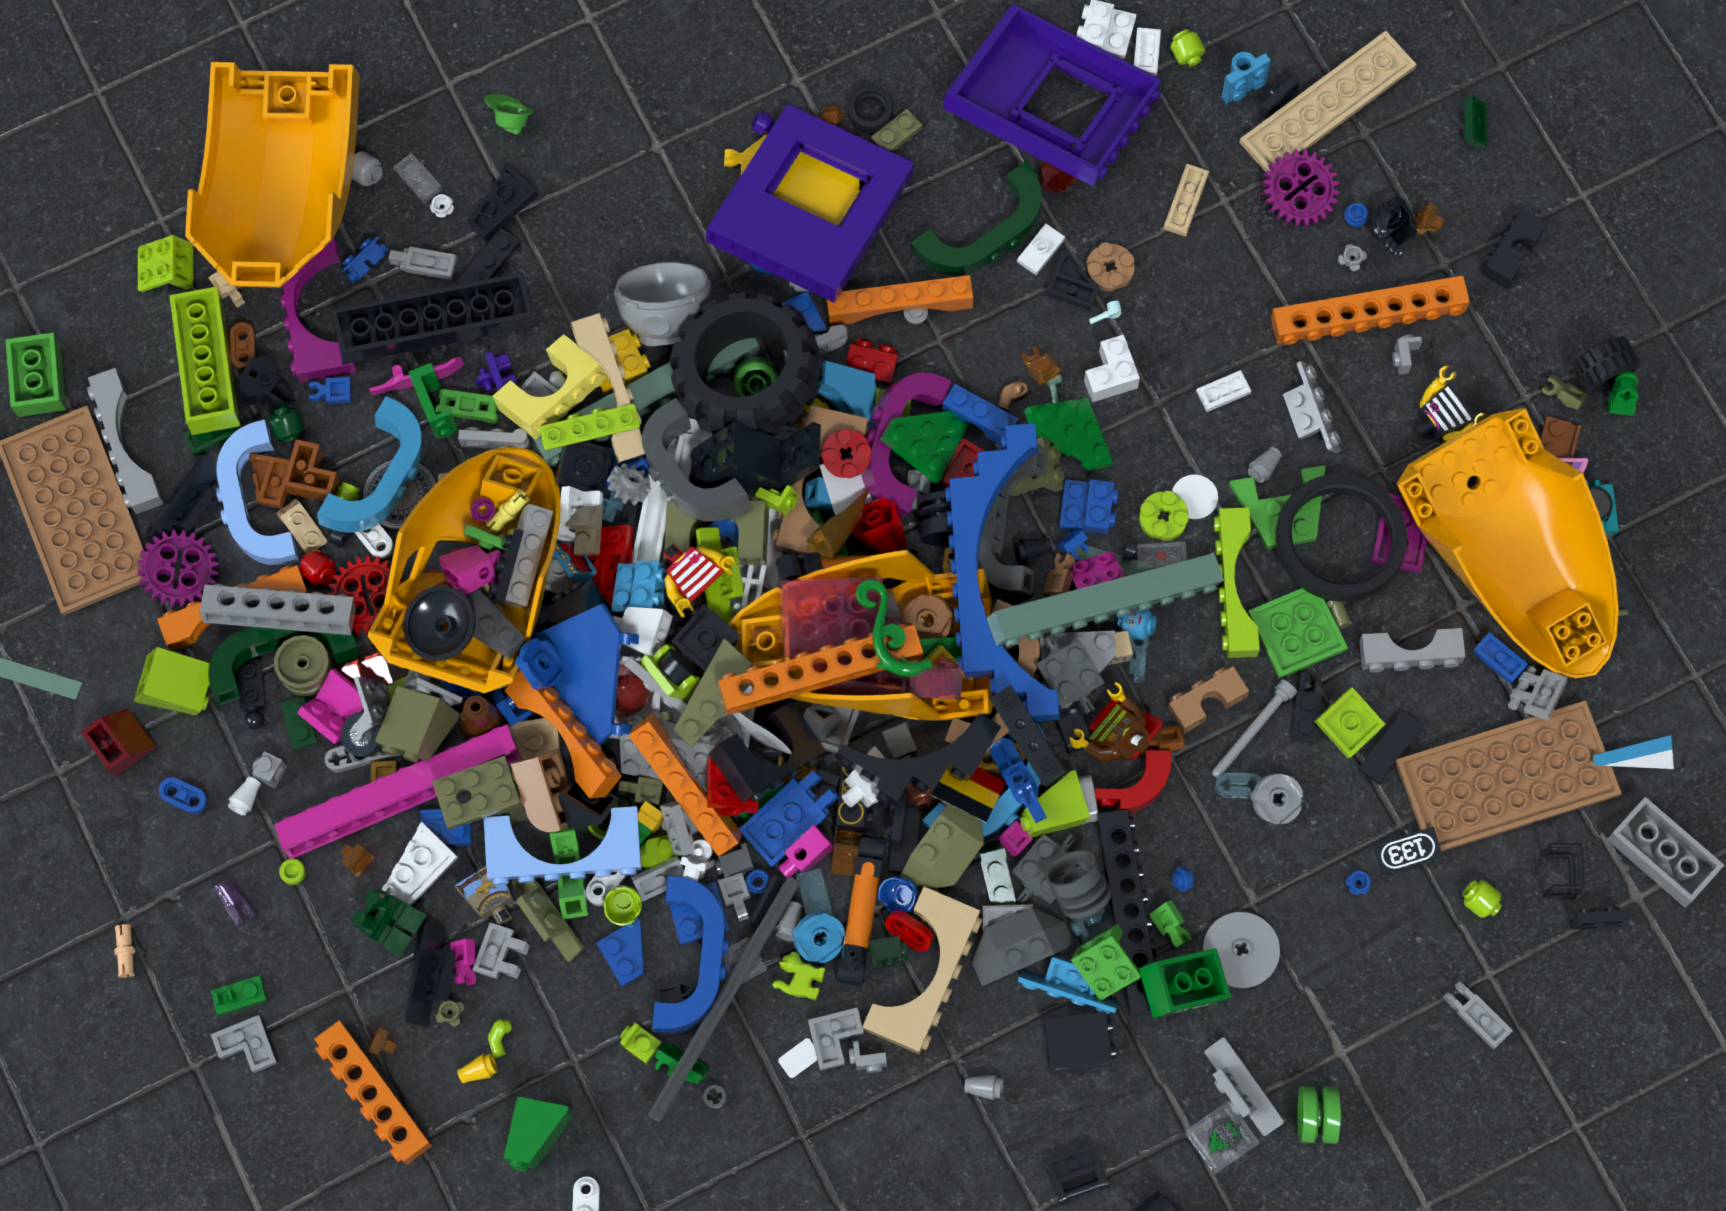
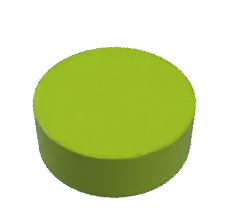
(292, 871)

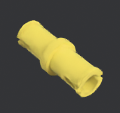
(508, 511)

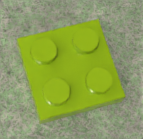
(1349, 722)

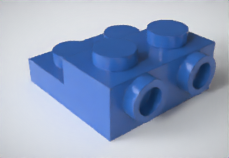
(1088, 506)

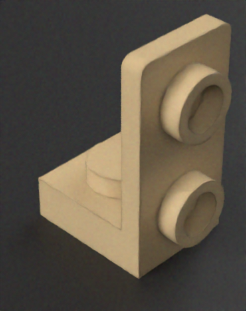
(301, 526)

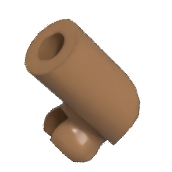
(1011, 393)

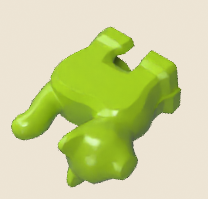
(802, 980)

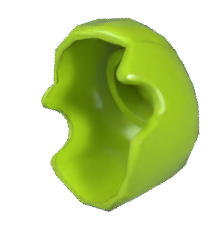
(622, 905)

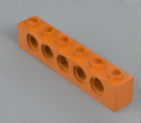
(415, 1141)

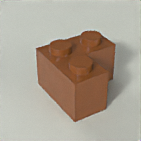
(304, 473)

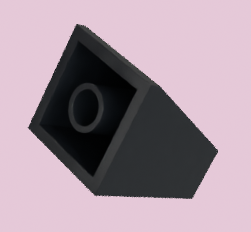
(578, 600)

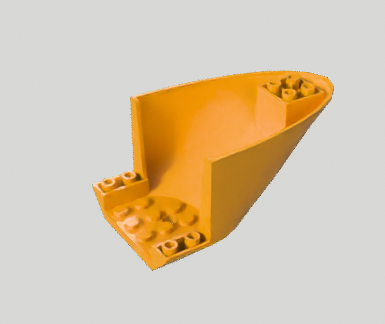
(1521, 539)

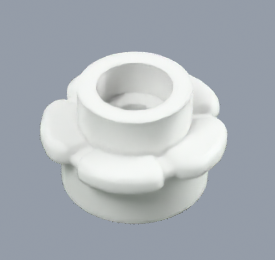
(441, 200)

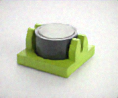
(672, 672)

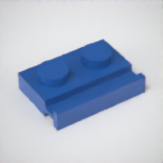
(455, 837)

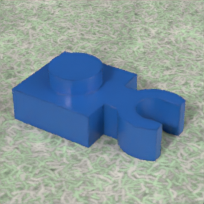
(335, 391)

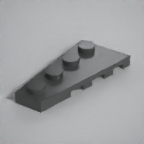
(493, 627)

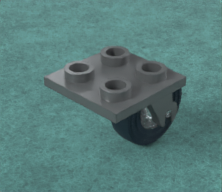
(363, 727)

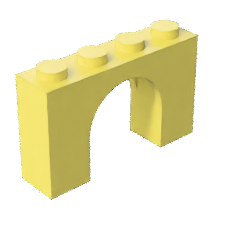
(532, 412)

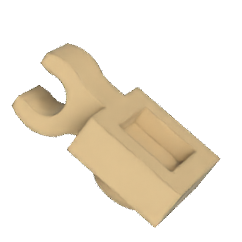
(226, 289)

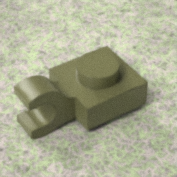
(1567, 393)
(645, 790)

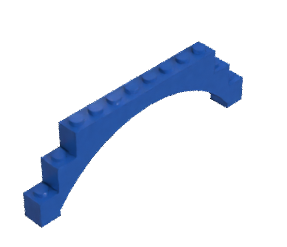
(970, 505)

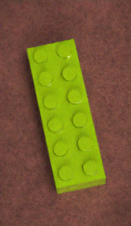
(204, 360)

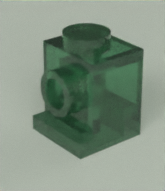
(887, 952)

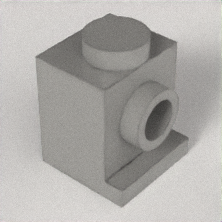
(268, 769)

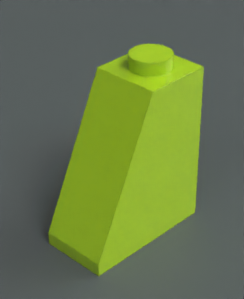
(1063, 806)

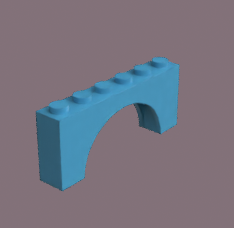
(850, 393)

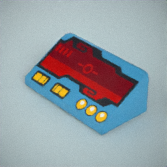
(575, 566)

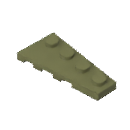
(705, 704)

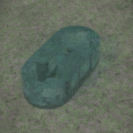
(1239, 779)

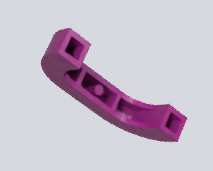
(877, 477)

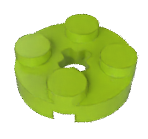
(1166, 502)

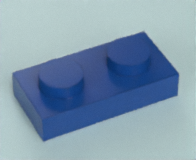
(1500, 658)

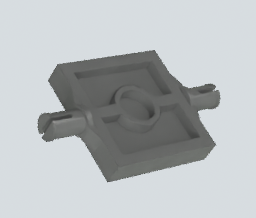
(1070, 672)
(1034, 865)

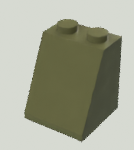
(415, 725)

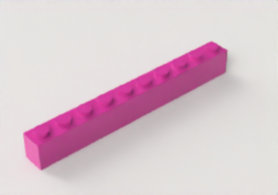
(389, 794)

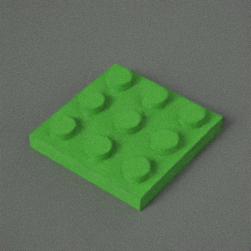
(1297, 631)

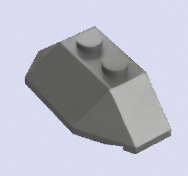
(1018, 944)

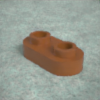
(242, 348)

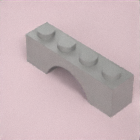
(535, 524)
(1381, 652)

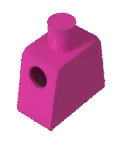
(469, 568)
(816, 846)

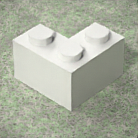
(1116, 374)

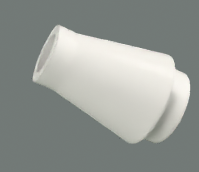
(244, 796)

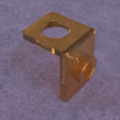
(845, 853)

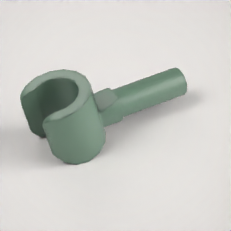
(1051, 383)

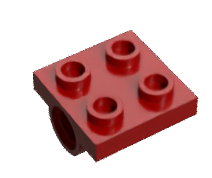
(722, 796)

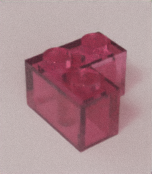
(940, 681)

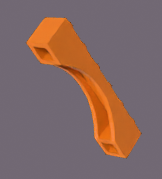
(937, 294)
(186, 625)
(664, 759)
(591, 766)

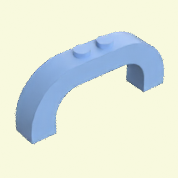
(269, 550)

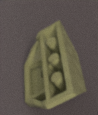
(945, 849)

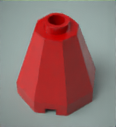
(881, 526)

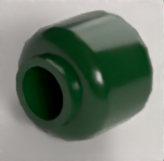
(286, 423)

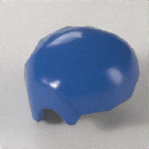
(898, 893)

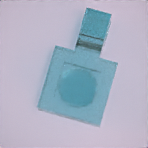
(1137, 665)

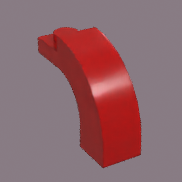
(1146, 791)

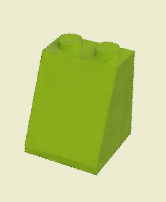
(173, 682)

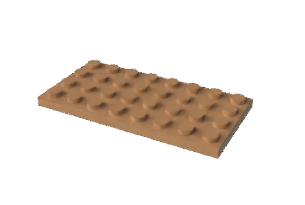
(74, 509)
(1508, 777)

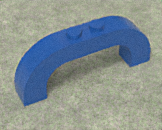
(690, 1012)

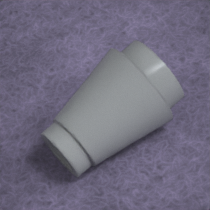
(1264, 465)
(788, 921)
(984, 1086)

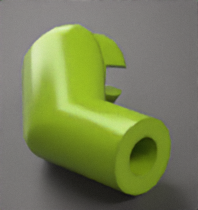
(495, 1037)

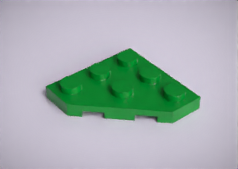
(1072, 430)
(925, 441)

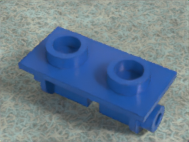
(370, 251)

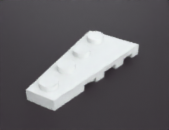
(419, 866)

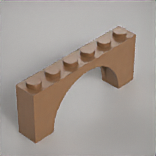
(798, 523)

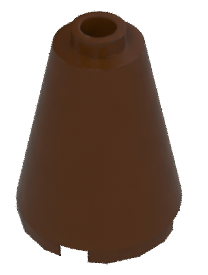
(479, 717)

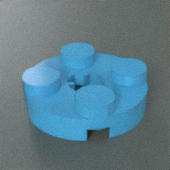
(807, 929)

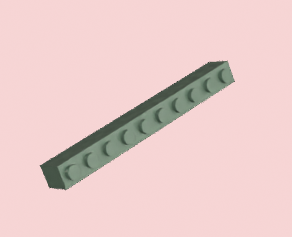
(657, 389)
(1104, 600)

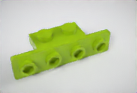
(589, 427)
(726, 586)

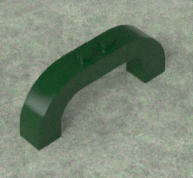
(991, 246)
(260, 641)

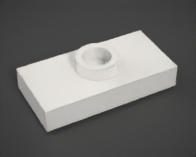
(1147, 50)
(1041, 249)
(1223, 391)

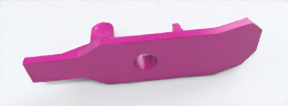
(400, 381)

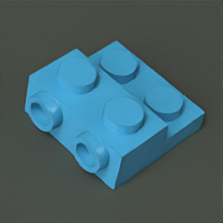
(639, 586)

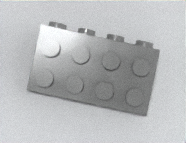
(693, 757)

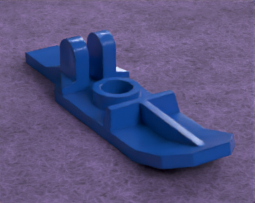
(1012, 768)

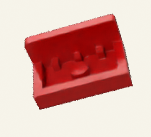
(873, 359)

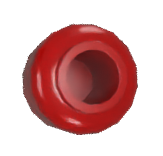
(317, 568)

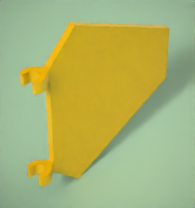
(808, 184)

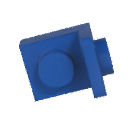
(509, 709)

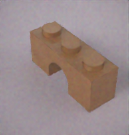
(1224, 686)

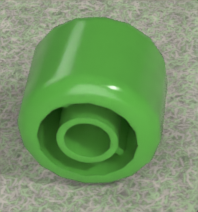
(756, 368)

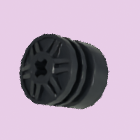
(934, 527)

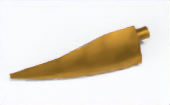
(834, 533)

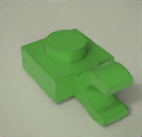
(1168, 922)

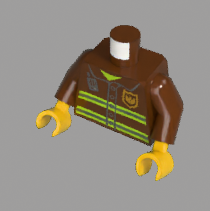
(1119, 732)

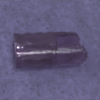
(230, 899)

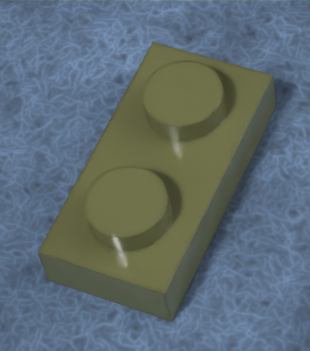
(897, 131)

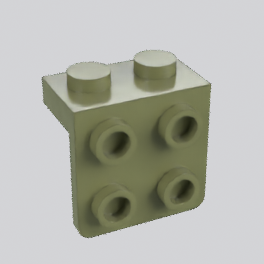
(1054, 473)

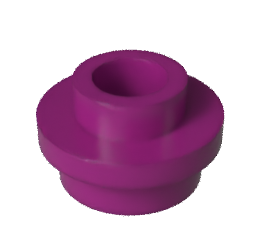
(485, 515)

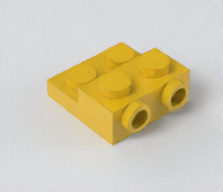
(633, 363)

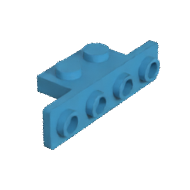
(1066, 981)

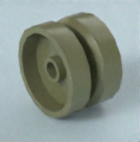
(293, 656)

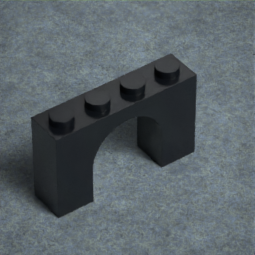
(751, 777)

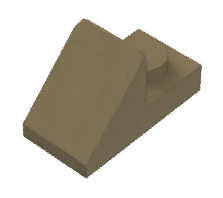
(587, 527)

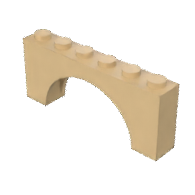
(911, 1023)

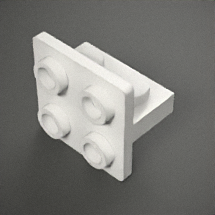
(570, 502)

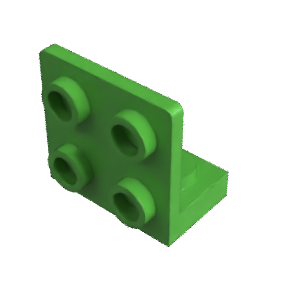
(1105, 963)

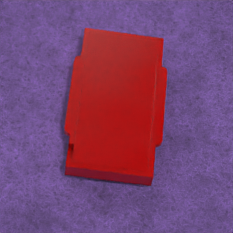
(614, 550)

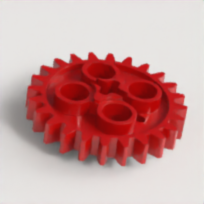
(378, 592)

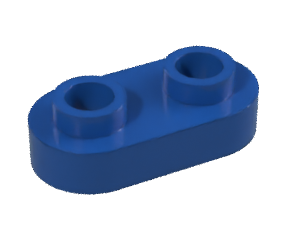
(184, 795)

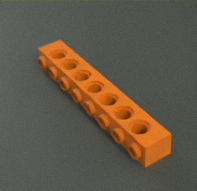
(1452, 289)
(737, 701)

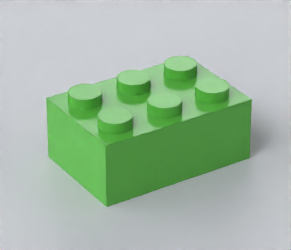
(35, 374)

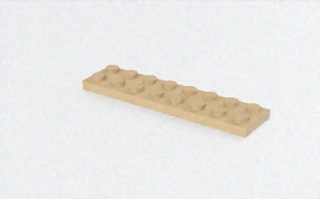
(1329, 101)

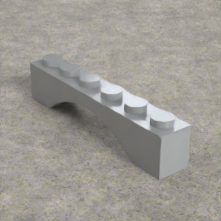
(111, 396)

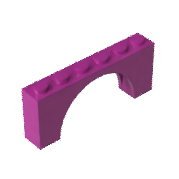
(312, 356)

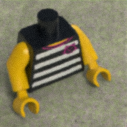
(1444, 411)

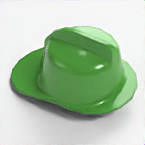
(508, 112)

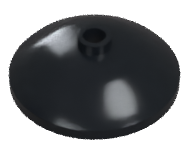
(428, 615)

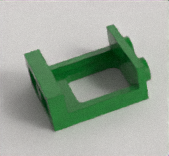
(424, 382)

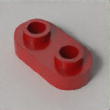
(909, 930)

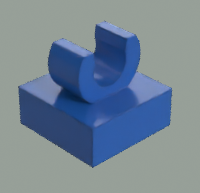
(1072, 542)

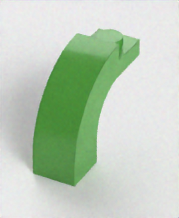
(570, 891)

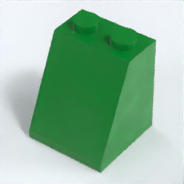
(534, 1131)

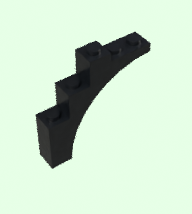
(925, 771)

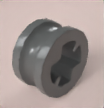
(710, 1103)

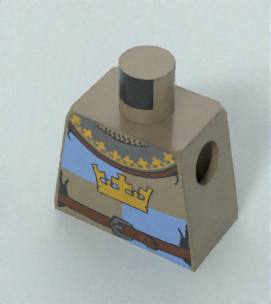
(486, 897)

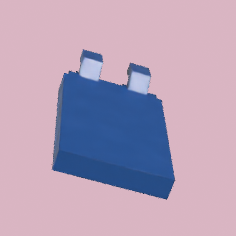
(787, 817)

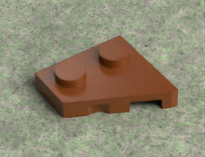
(269, 478)

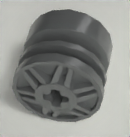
(1078, 884)

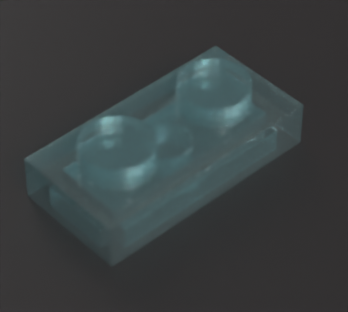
(813, 891)

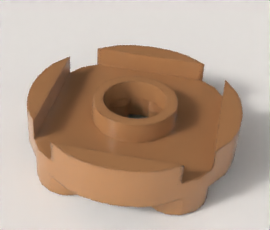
(1107, 254)
(932, 604)

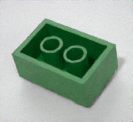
(1184, 983)

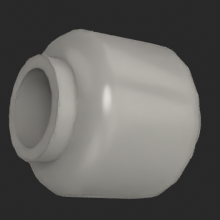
(366, 169)

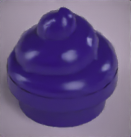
(762, 123)

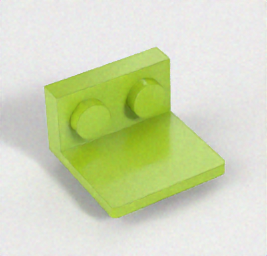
(164, 263)

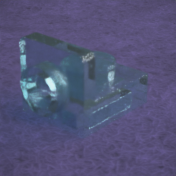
(1078, 924)

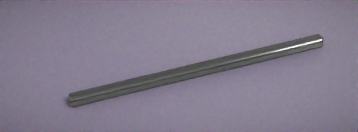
(723, 999)

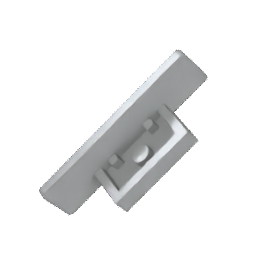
(1309, 410)
(1242, 1088)

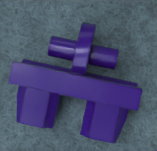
(497, 364)

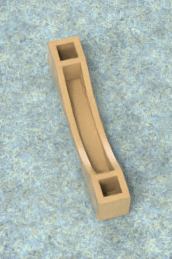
(593, 340)

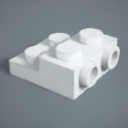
(1107, 27)

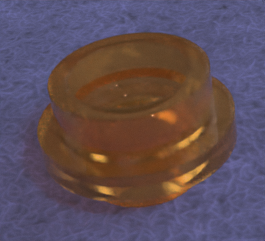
(832, 114)

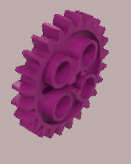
(1313, 205)
(154, 565)

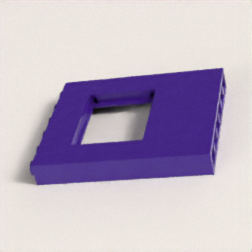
(1014, 65)
(791, 239)

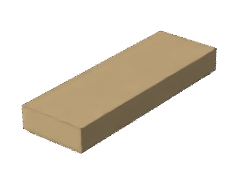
(1186, 200)

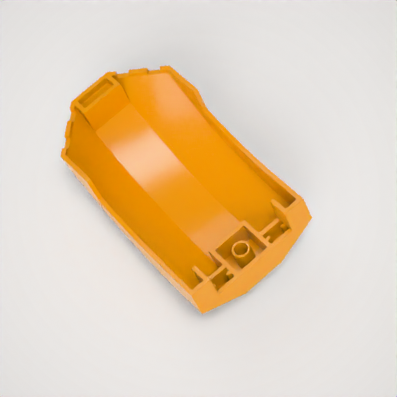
(273, 170)

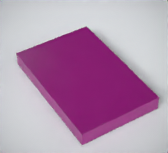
(1415, 540)

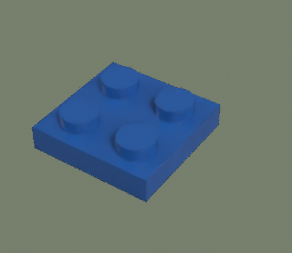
(689, 923)

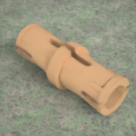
(124, 951)

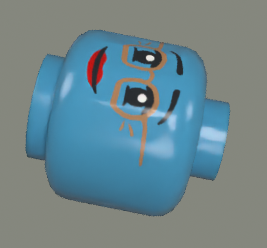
(1138, 624)

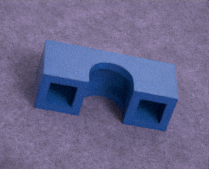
(979, 412)

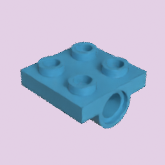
(1245, 75)

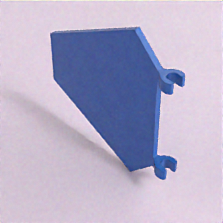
(590, 668)

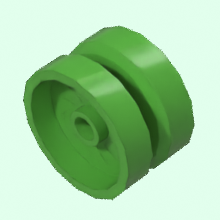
(1321, 1114)

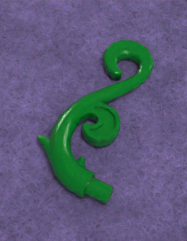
(897, 634)

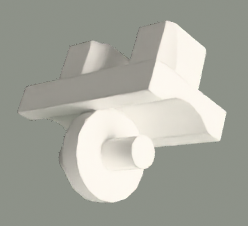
(699, 861)

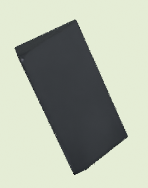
(766, 900)

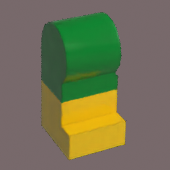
(649, 821)

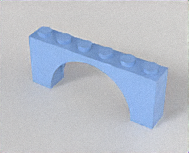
(510, 861)

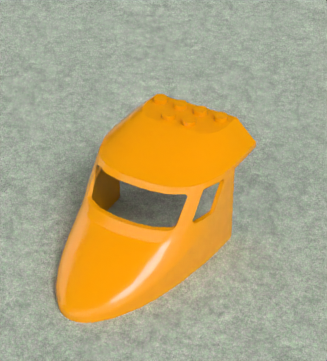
(443, 516)
(762, 638)

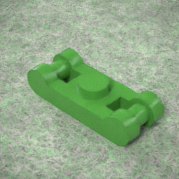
(468, 405)

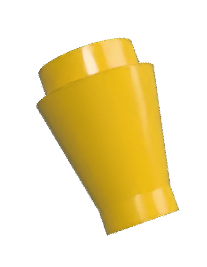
(480, 1068)

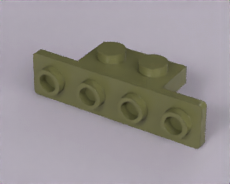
(547, 918)

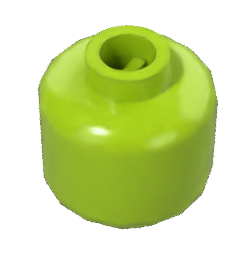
(1187, 48)
(1482, 898)

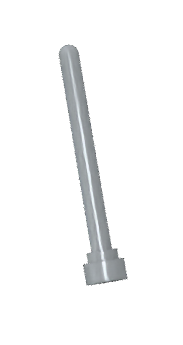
(1283, 692)

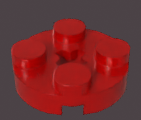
(849, 467)

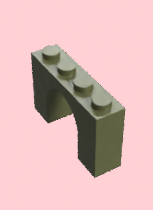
(751, 526)

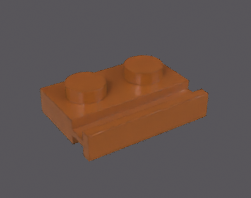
(1560, 437)

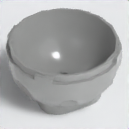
(661, 299)

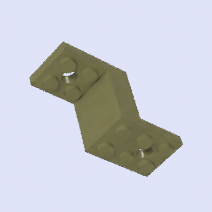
(491, 793)

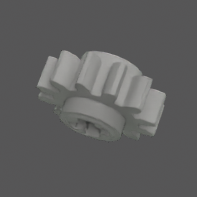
(629, 484)

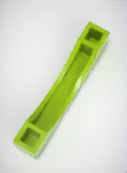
(1240, 629)

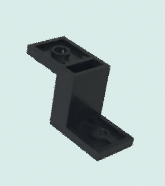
(755, 457)

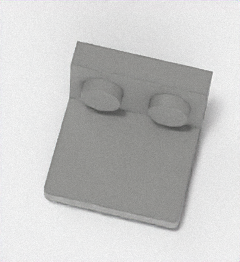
(430, 686)
(680, 828)

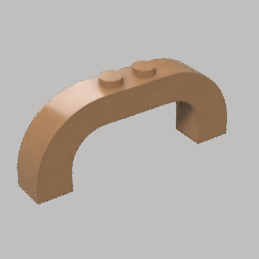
(1028, 656)

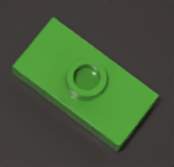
(486, 540)

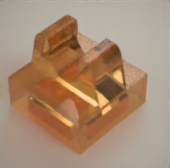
(1429, 219)
(356, 859)
(381, 1043)

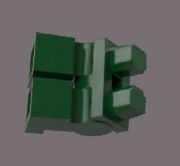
(378, 916)

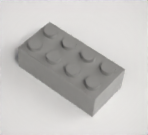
(1665, 852)

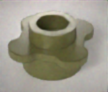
(443, 1015)

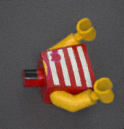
(693, 573)

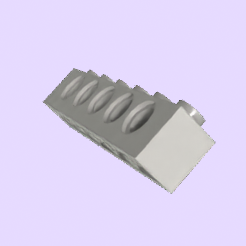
(287, 618)

